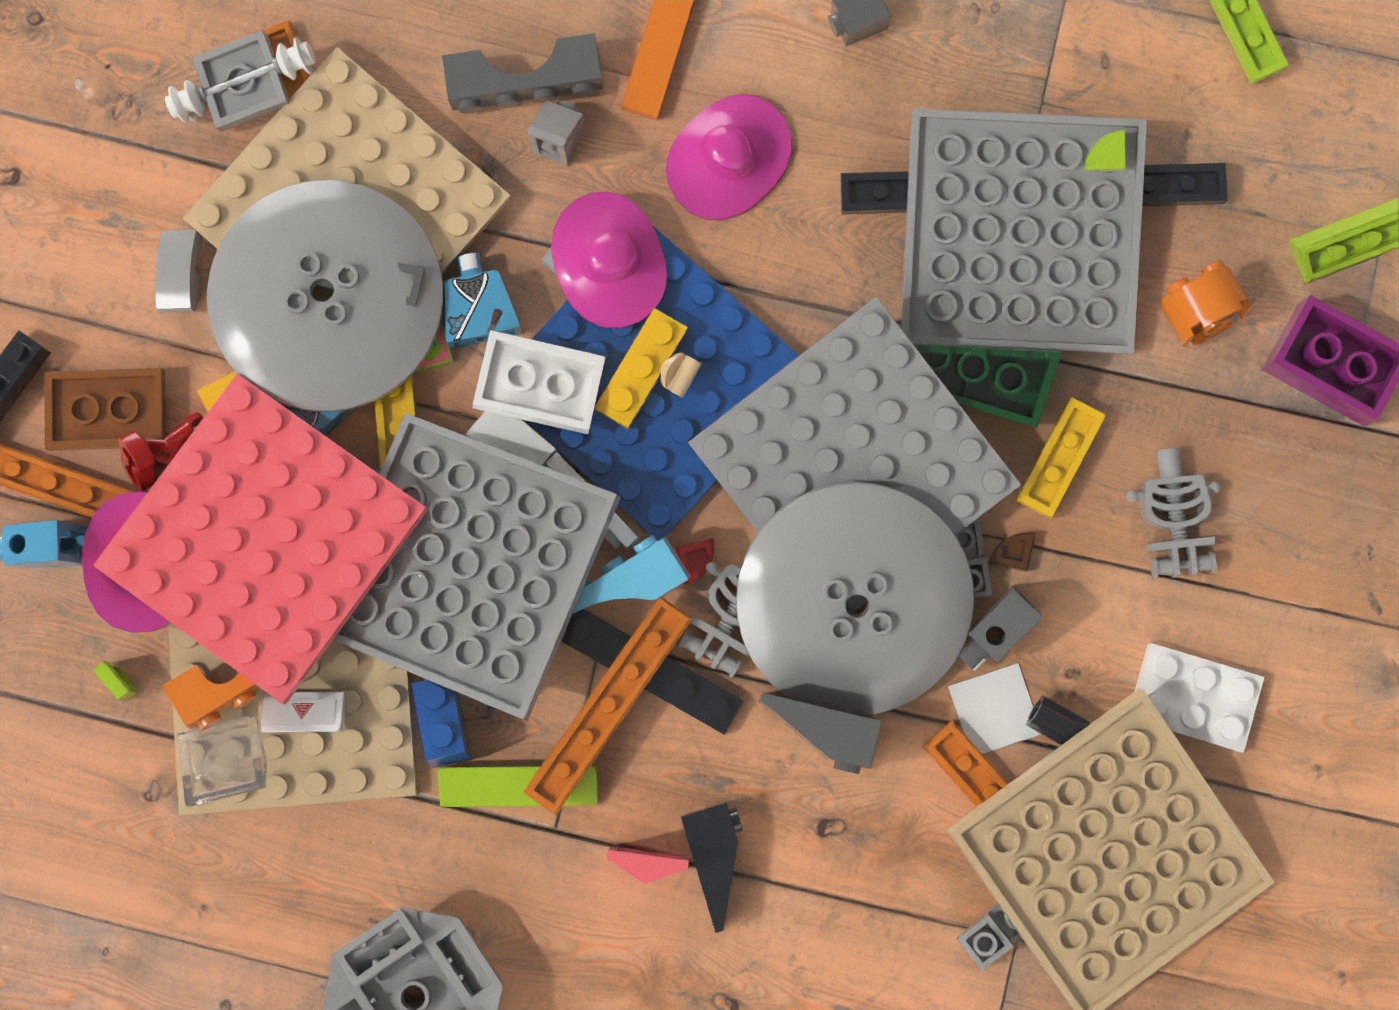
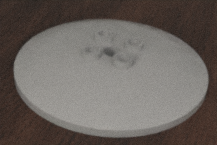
(337, 349)
(844, 545)

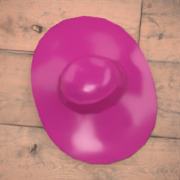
(729, 157)
(608, 260)
(108, 598)

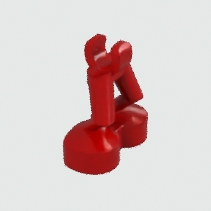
(138, 453)

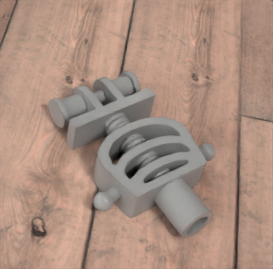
(1172, 477)
(724, 628)

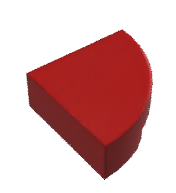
(696, 557)

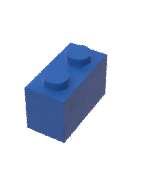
(441, 724)

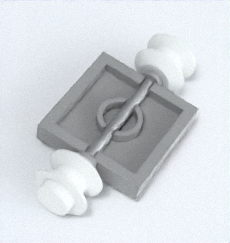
(241, 80)

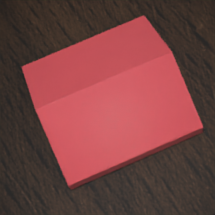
(647, 865)

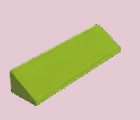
(1347, 241)
(503, 786)

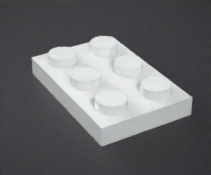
(538, 382)
(1200, 696)

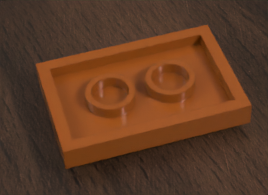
(102, 405)

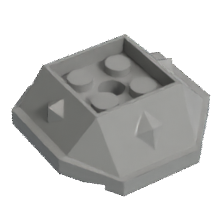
(418, 951)

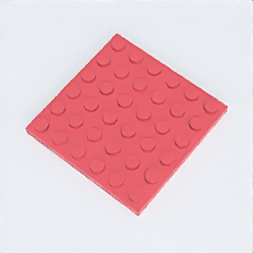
(261, 538)

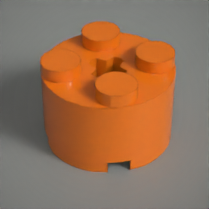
(1205, 305)

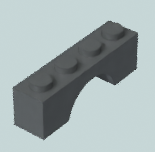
(569, 70)

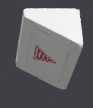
(305, 713)

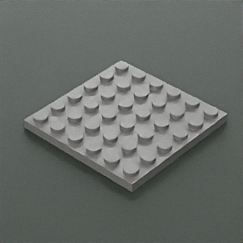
(1017, 237)
(859, 413)
(485, 572)

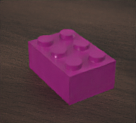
(1336, 361)

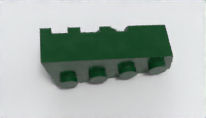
(995, 379)

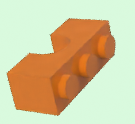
(202, 701)

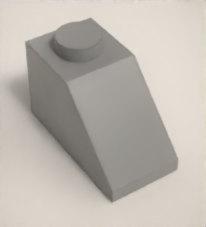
(556, 131)

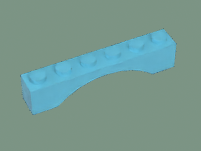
(644, 576)

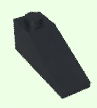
(714, 848)

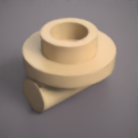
(679, 373)

